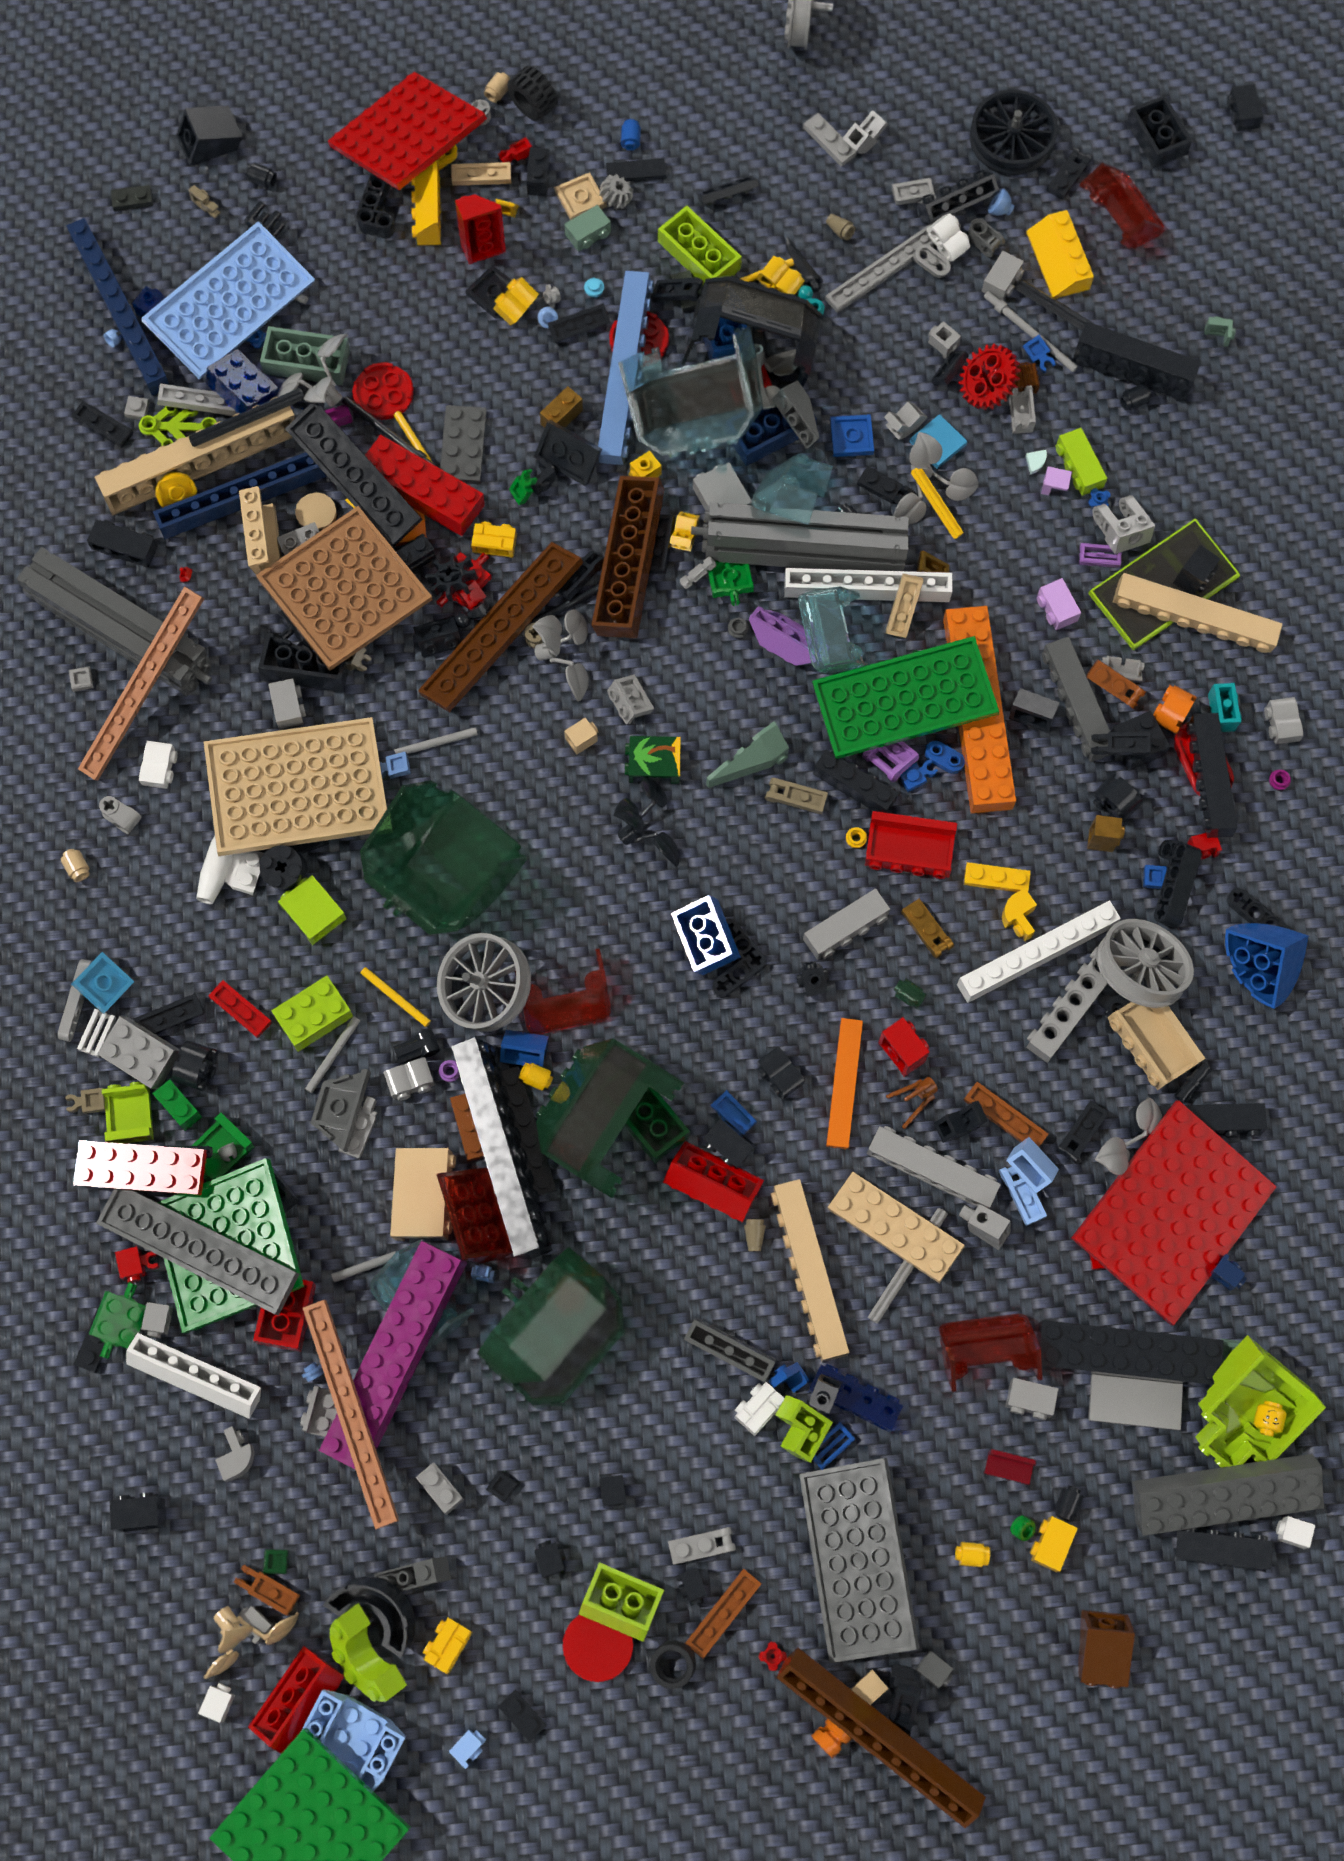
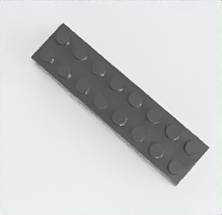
(1228, 1494)

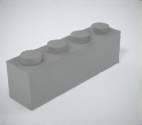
(846, 924)

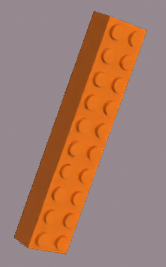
(985, 740)

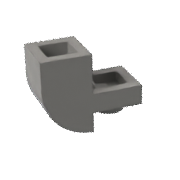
(864, 136)
(905, 420)
(239, 1460)

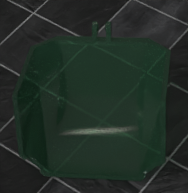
(438, 858)

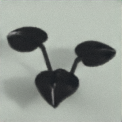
(629, 813)

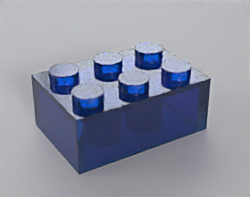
(240, 382)

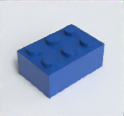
(705, 935)

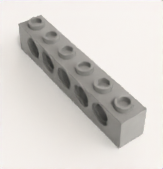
(1046, 1047)

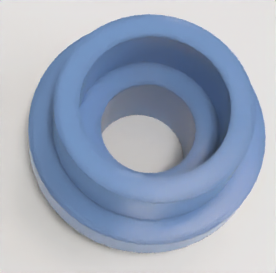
(312, 1371)

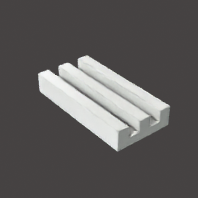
(111, 1019)

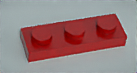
(240, 1009)

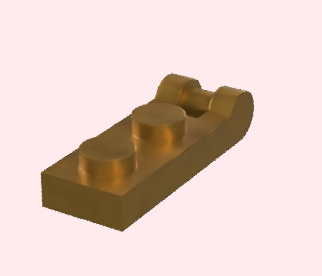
(927, 928)

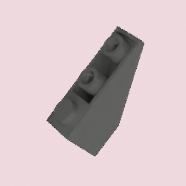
(798, 411)
(418, 1574)

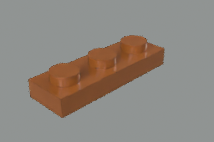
(466, 1128)

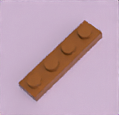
(1005, 1115)
(723, 1613)

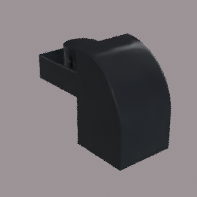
(961, 1122)

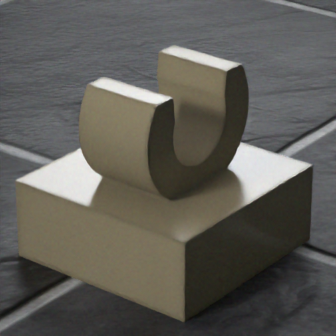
(355, 660)

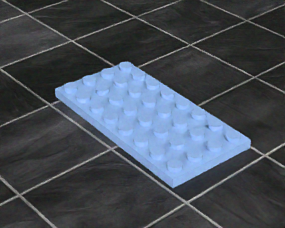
(228, 300)

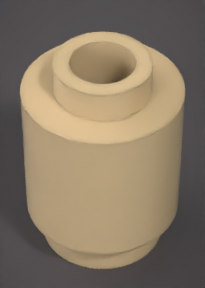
(497, 87)
(75, 865)

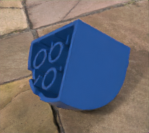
(1266, 959)

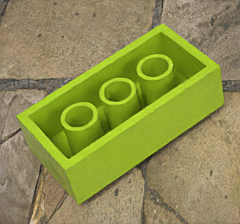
(698, 246)

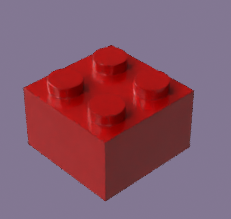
(904, 1046)

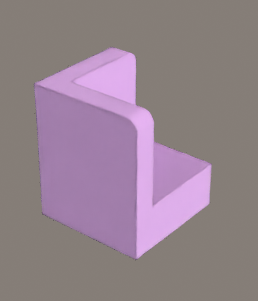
(1056, 479)

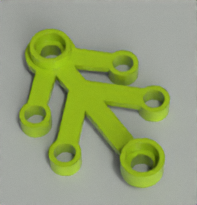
(174, 426)

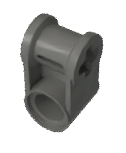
(985, 238)

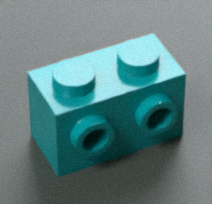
(1224, 701)

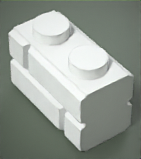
(759, 1408)

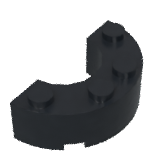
(385, 1602)

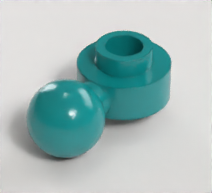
(805, 292)

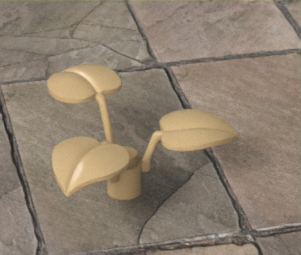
(234, 1633)

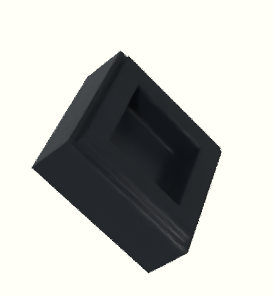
(501, 1486)

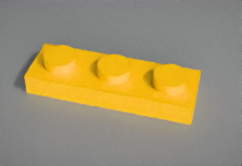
(996, 877)

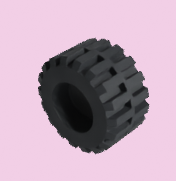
(532, 93)

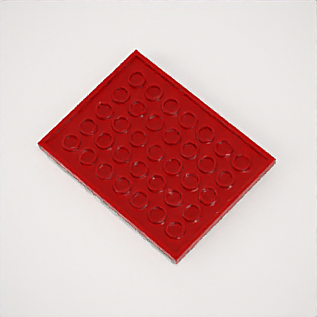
(1174, 1212)

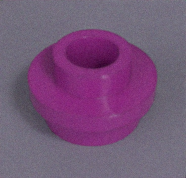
(1282, 774)

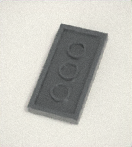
(464, 442)

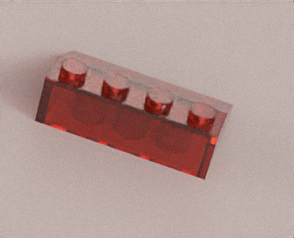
(475, 1215)

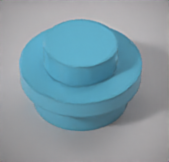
(594, 287)

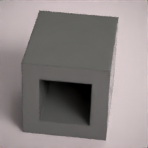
(934, 1670)

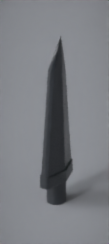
(803, 267)

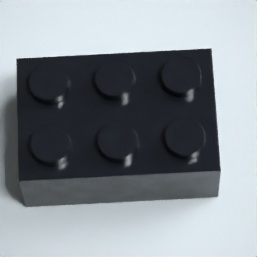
(1159, 131)

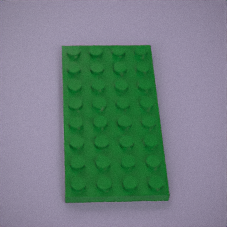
(905, 697)

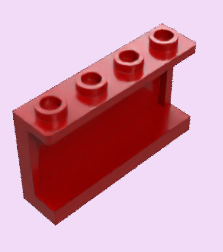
(910, 844)

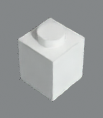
(1295, 1532)
(217, 1703)

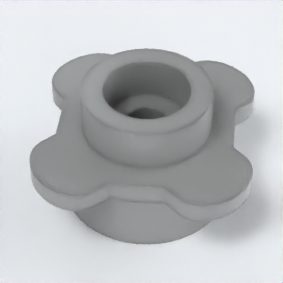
(551, 296)

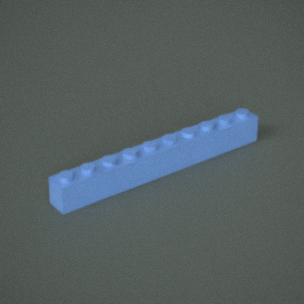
(628, 341)

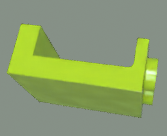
(312, 909)
(128, 1113)

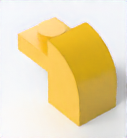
(682, 537)
(1014, 913)

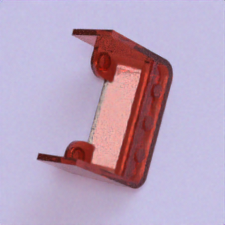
(1125, 204)
(569, 1009)
(988, 1342)

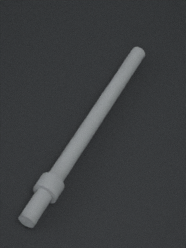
(1001, 307)

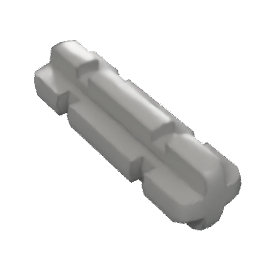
(698, 572)

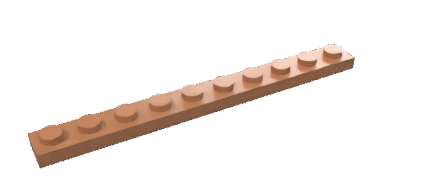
(141, 683)
(351, 1414)

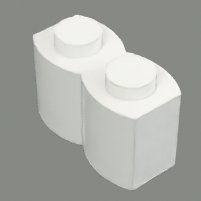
(948, 237)
(157, 764)

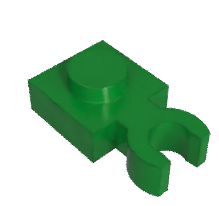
(521, 487)

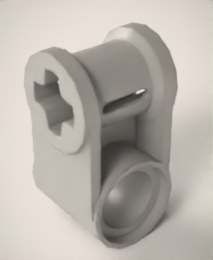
(121, 816)

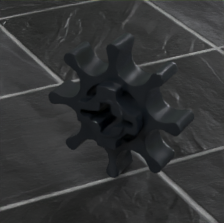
(451, 577)

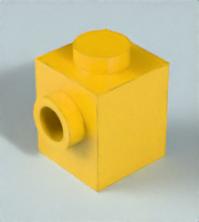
(645, 466)

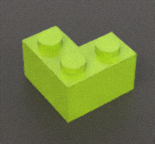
(806, 1429)

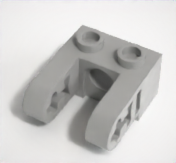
(1128, 532)

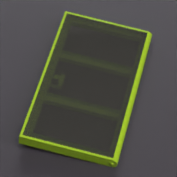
(1160, 566)

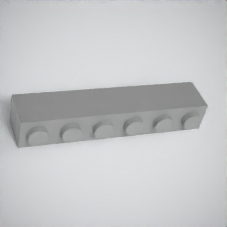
(933, 1168)

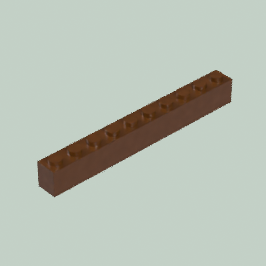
(881, 1737)

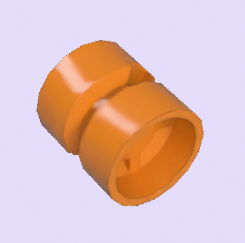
(830, 1738)

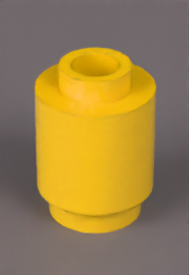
(535, 1076)
(972, 1554)

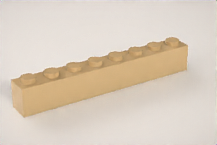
(1197, 613)
(810, 1271)

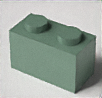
(587, 228)

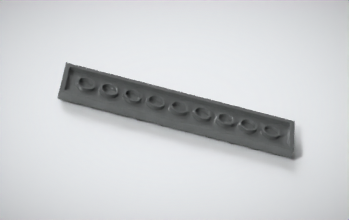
(198, 1249)

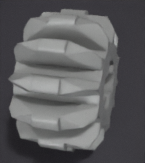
(616, 191)

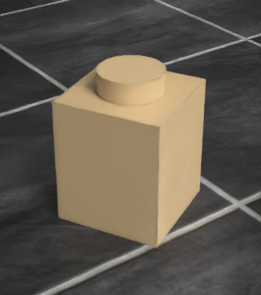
(581, 735)
(870, 1687)

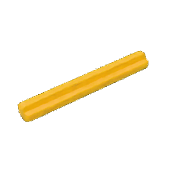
(937, 503)

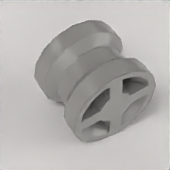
(484, 107)

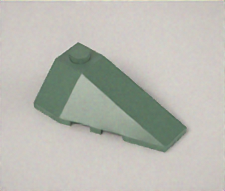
(763, 753)

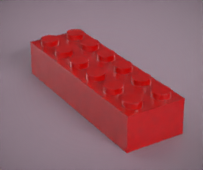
(427, 486)

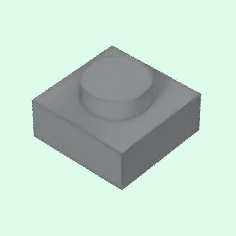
(136, 407)

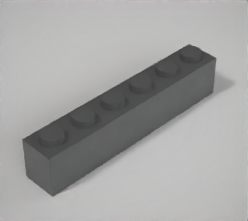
(1076, 694)

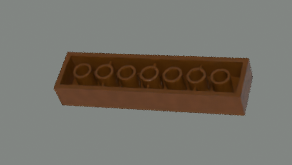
(628, 557)

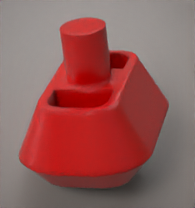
(185, 574)

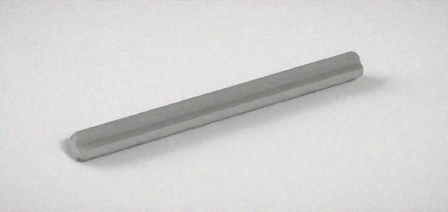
(900, 1277)

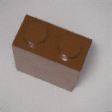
(1105, 1649)

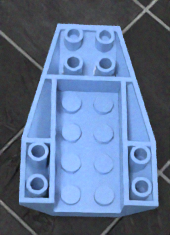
(356, 1735)

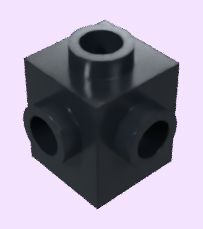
(817, 984)

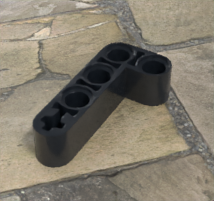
(374, 212)
(1177, 882)

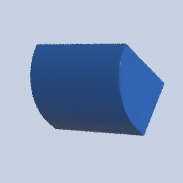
(523, 1047)

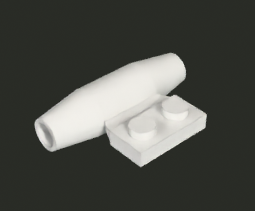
(237, 870)

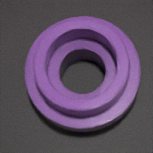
(443, 1068)

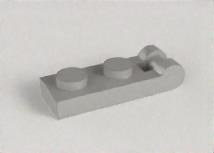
(700, 1546)

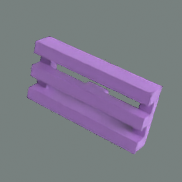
(1087, 558)

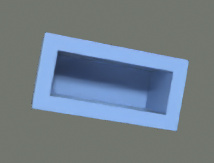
(1032, 1164)

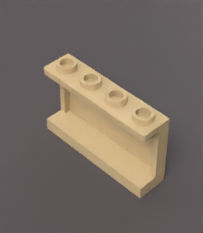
(259, 530)
(1156, 1042)
(417, 1196)

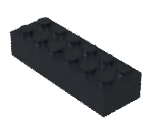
(1136, 361)

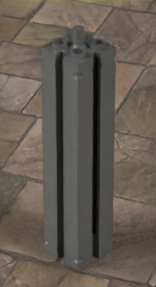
(829, 541)
(109, 618)

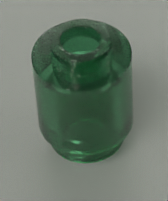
(909, 993)

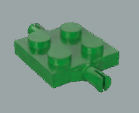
(730, 580)
(118, 1320)

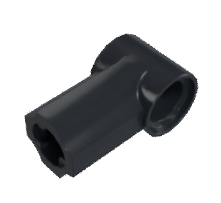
(422, 1046)

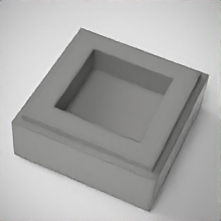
(81, 679)

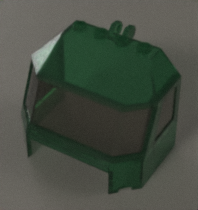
(595, 1106)
(554, 1331)

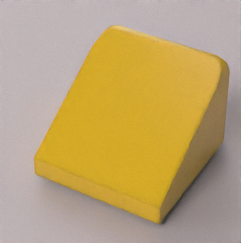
(508, 208)

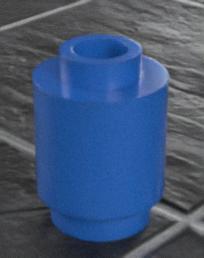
(630, 134)

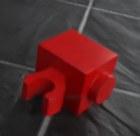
(132, 1264)

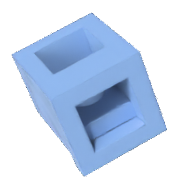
(468, 1747)

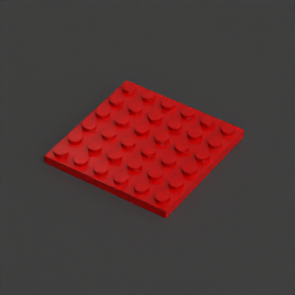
(407, 130)

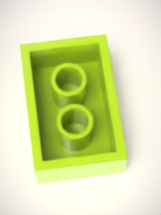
(312, 1013)
(621, 1602)

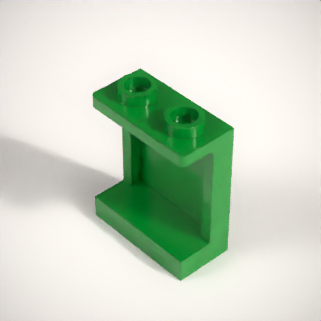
(217, 1136)

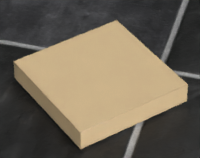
(579, 195)

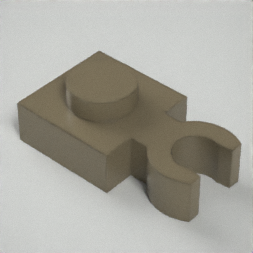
(201, 199)
(90, 1101)

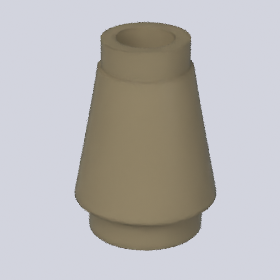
(841, 226)
(754, 1234)

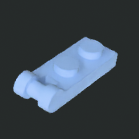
(1023, 1197)

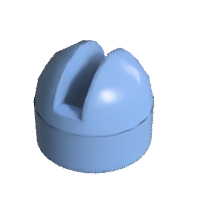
(112, 338)

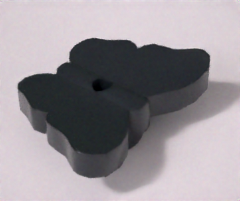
(1110, 1004)

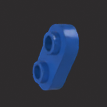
(944, 757)

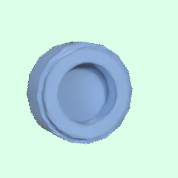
(547, 315)

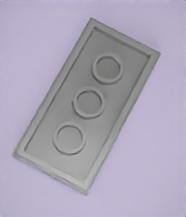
(1135, 1402)

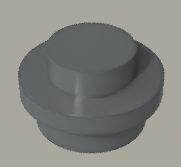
(738, 628)

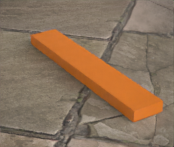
(844, 1083)

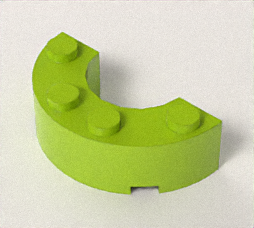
(359, 1660)

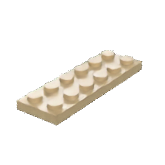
(896, 1227)

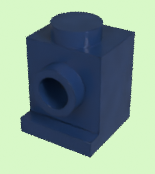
(1228, 1273)

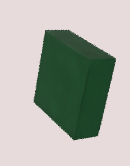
(275, 1561)

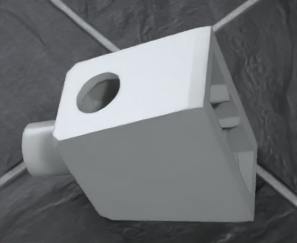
(993, 1230)

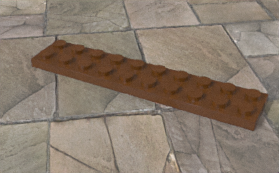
(500, 626)

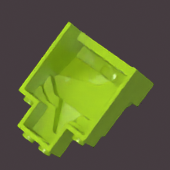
(1230, 1406)

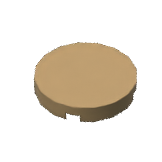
(317, 509)

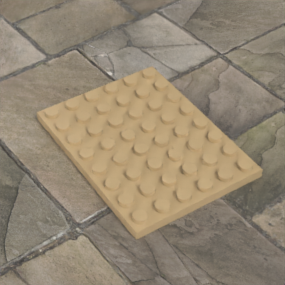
(294, 786)

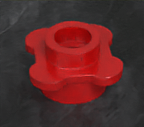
(779, 1656)

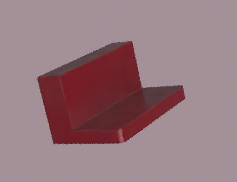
(1009, 1466)

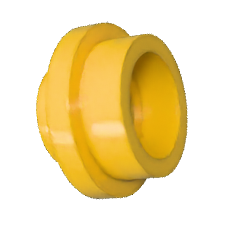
(859, 832)

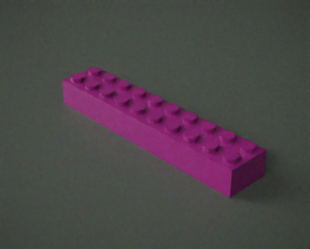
(399, 1344)

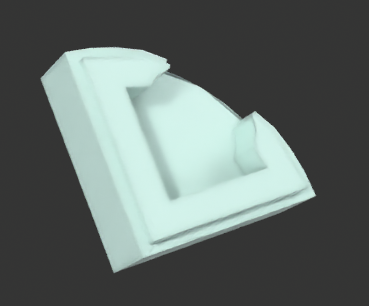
(1036, 460)

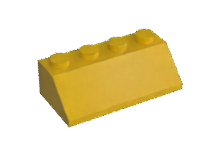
(427, 206)
(1060, 255)

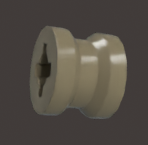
(532, 640)

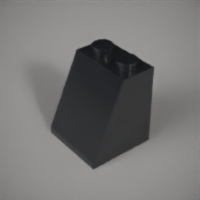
(208, 133)

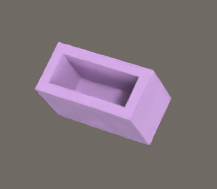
(1058, 604)

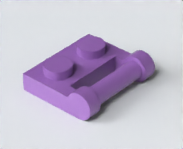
(898, 753)

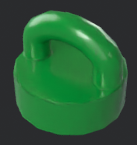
(1023, 1528)

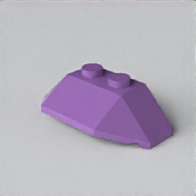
(780, 636)

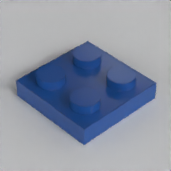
(852, 435)

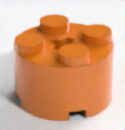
(1175, 708)

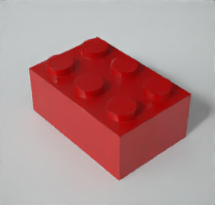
(290, 1327)

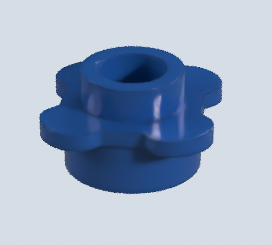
(257, 342)
(1098, 494)

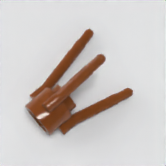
(924, 1089)

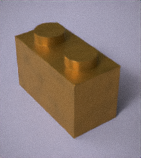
(562, 408)
(1105, 833)

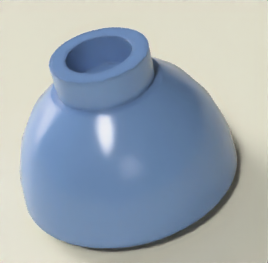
(1001, 204)

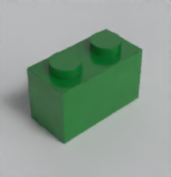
(177, 1105)

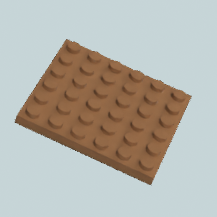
(344, 587)

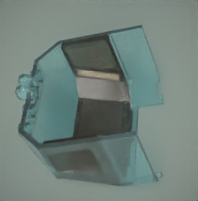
(693, 403)

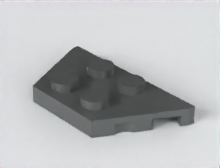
(339, 1107)

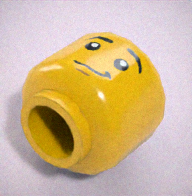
(1270, 1418)

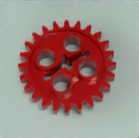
(986, 375)

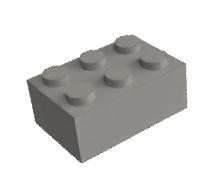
(139, 1052)

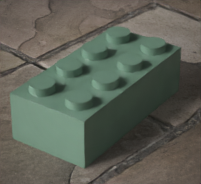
(296, 351)

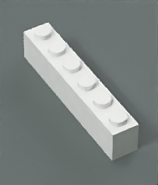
(193, 1375)

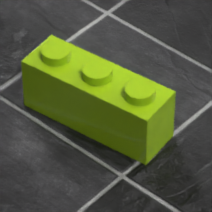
(1081, 460)

